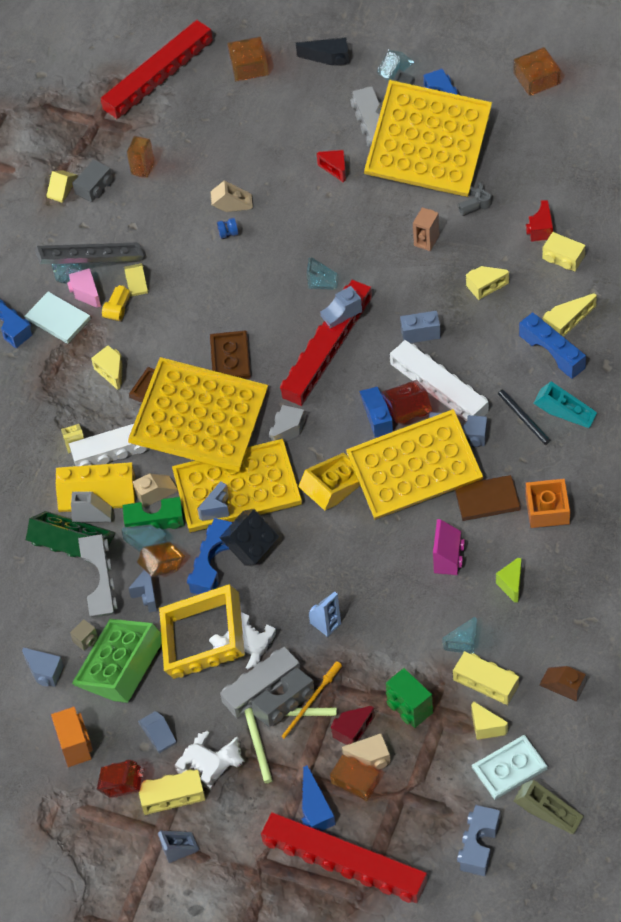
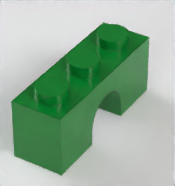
(167, 517)

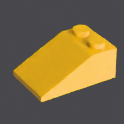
(330, 481)

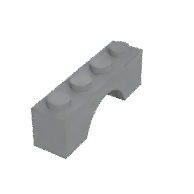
(100, 601)

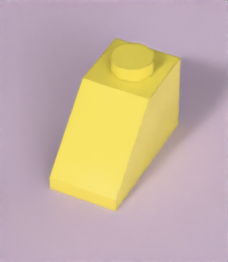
(486, 280)
(109, 365)

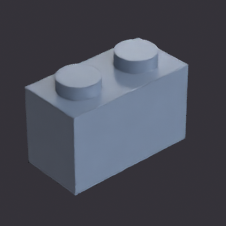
(420, 327)

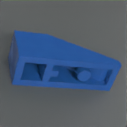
(377, 411)
(314, 806)

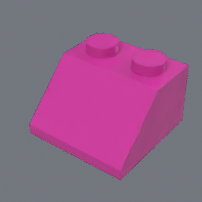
(447, 549)

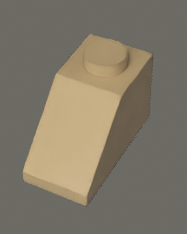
(230, 197)
(153, 488)
(369, 752)

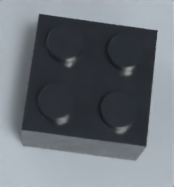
(249, 537)

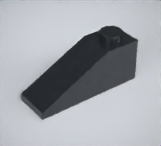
(324, 51)

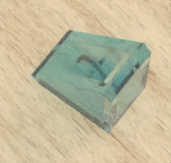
(392, 63)
(320, 276)
(462, 638)

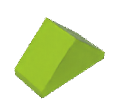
(509, 579)

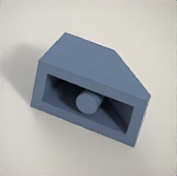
(44, 666)

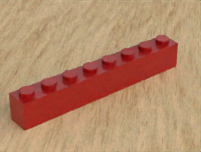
(156, 69)
(320, 352)
(344, 858)

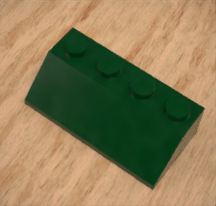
(61, 533)

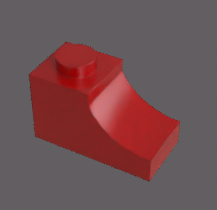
(540, 224)

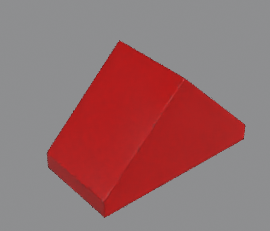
(333, 163)

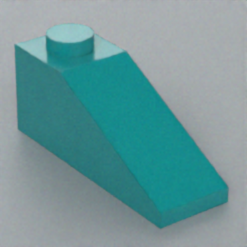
(563, 405)

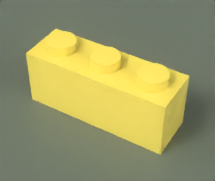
(486, 677)
(171, 792)

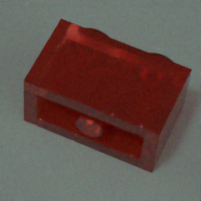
(120, 778)

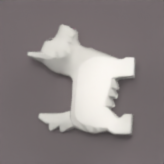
(254, 642)
(207, 762)

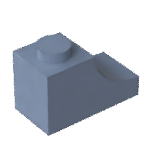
(344, 306)

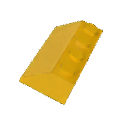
(108, 481)

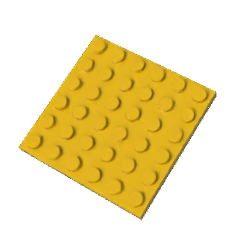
(428, 138)
(198, 414)

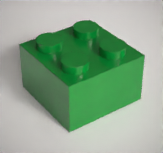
(409, 698)

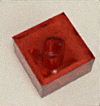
(407, 401)

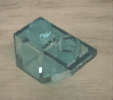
(63, 270)

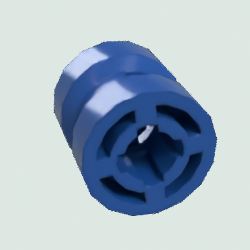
(231, 227)

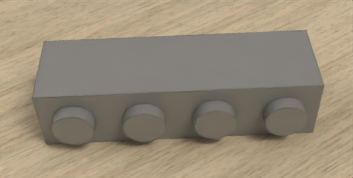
(366, 104)
(265, 676)

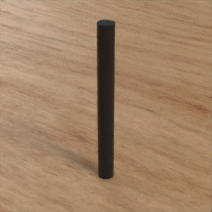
(524, 417)

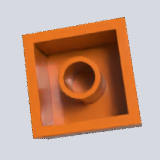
(547, 503)
(72, 736)

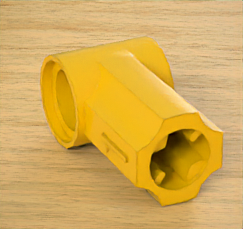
(116, 306)

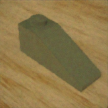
(547, 806)

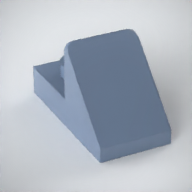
(214, 504)
(143, 588)

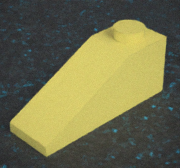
(568, 315)

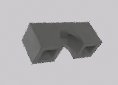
(272, 708)

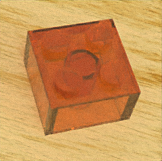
(247, 59)
(537, 71)

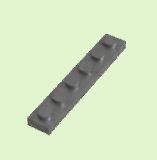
(89, 253)

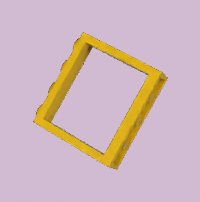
(192, 606)

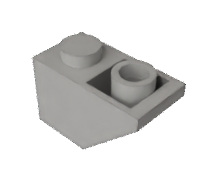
(287, 424)
(89, 508)

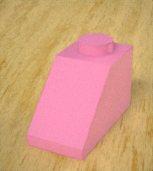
(83, 287)

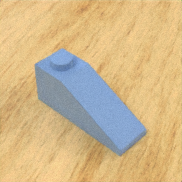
(326, 614)

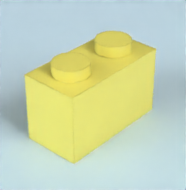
(563, 251)

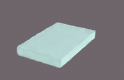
(57, 317)
(509, 767)

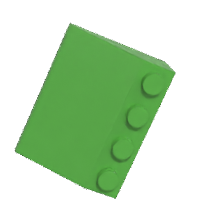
(119, 659)

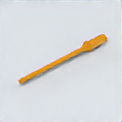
(326, 679)

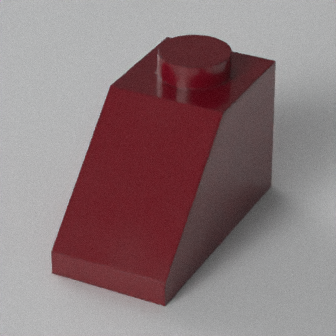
(352, 724)

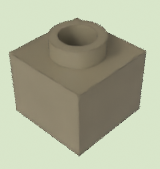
(84, 635)

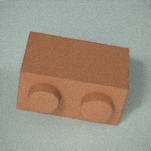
(426, 229)

